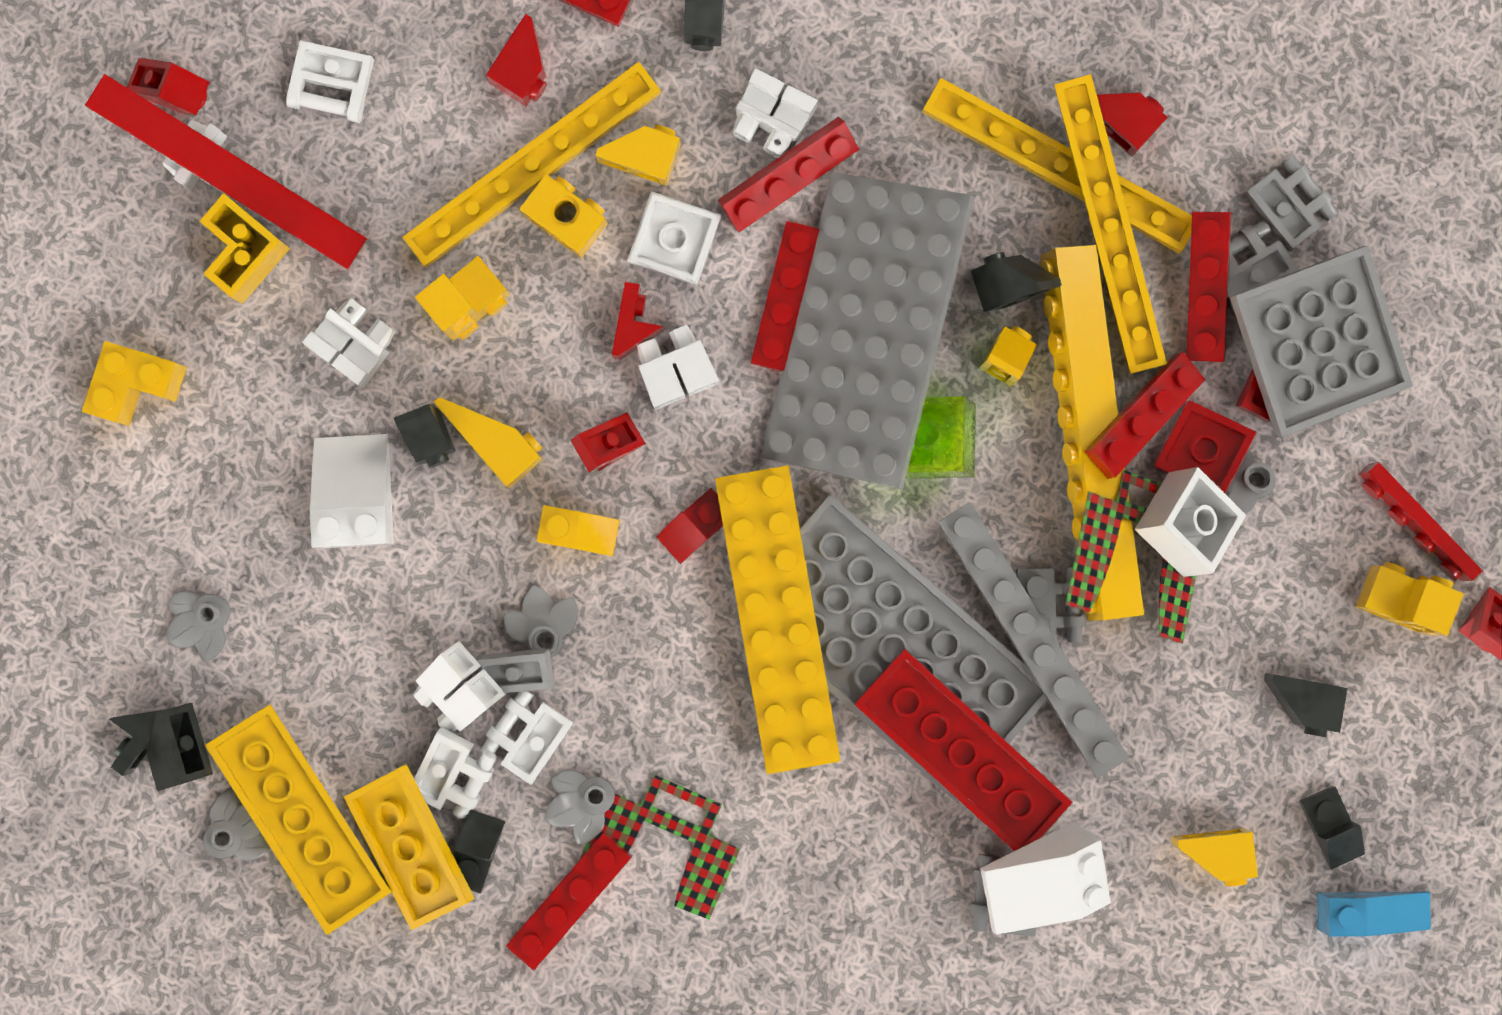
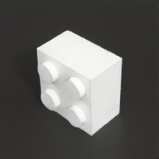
(1190, 522)

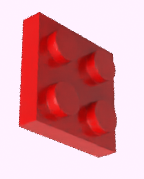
(1207, 442)

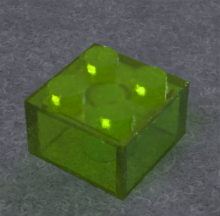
(944, 439)

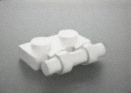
(537, 741)
(441, 767)

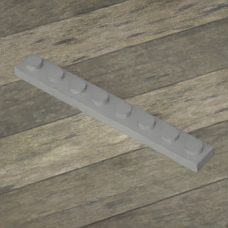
(1033, 640)

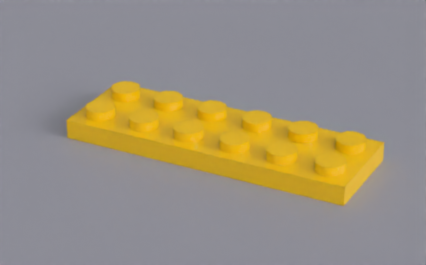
(298, 819)

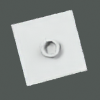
(674, 238)

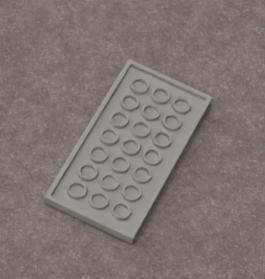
(868, 329)
(878, 604)

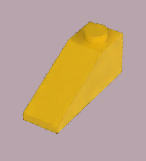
(499, 445)

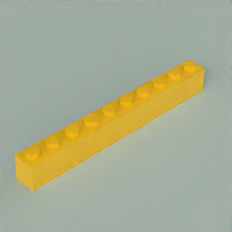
(1086, 408)

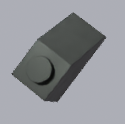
(703, 23)
(1010, 281)
(426, 435)
(1309, 703)
(177, 748)

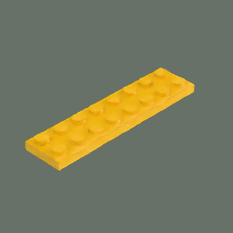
(777, 619)

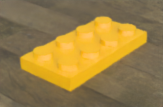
(409, 847)

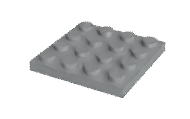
(1321, 341)

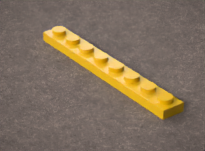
(1050, 160)
(529, 165)
(1110, 223)

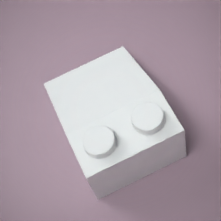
(351, 492)
(1047, 881)

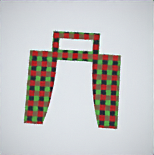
(1095, 550)
(710, 858)

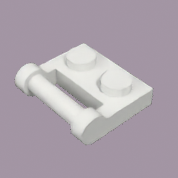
(331, 69)

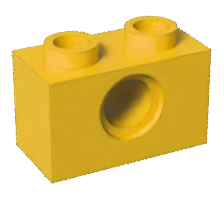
(542, 210)

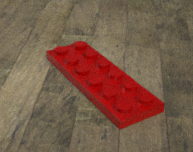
(962, 752)

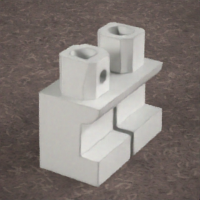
(757, 109)
(346, 346)
(691, 363)
(441, 683)

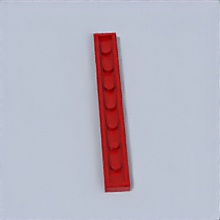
(225, 171)

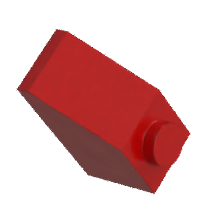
(520, 65)
(169, 85)
(1130, 118)

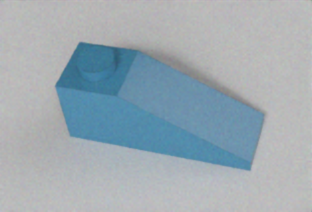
(1372, 913)

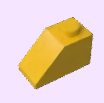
(643, 153)
(1009, 355)
(577, 530)
(1223, 854)

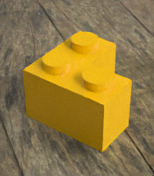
(249, 250)
(463, 299)
(123, 375)
(1417, 604)

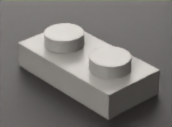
(519, 670)

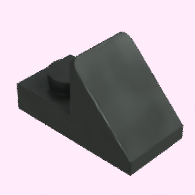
(133, 750)
(1331, 824)
(477, 847)

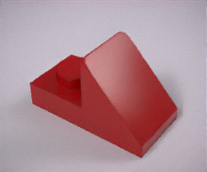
(628, 330)
(607, 442)
(692, 527)
(1485, 623)

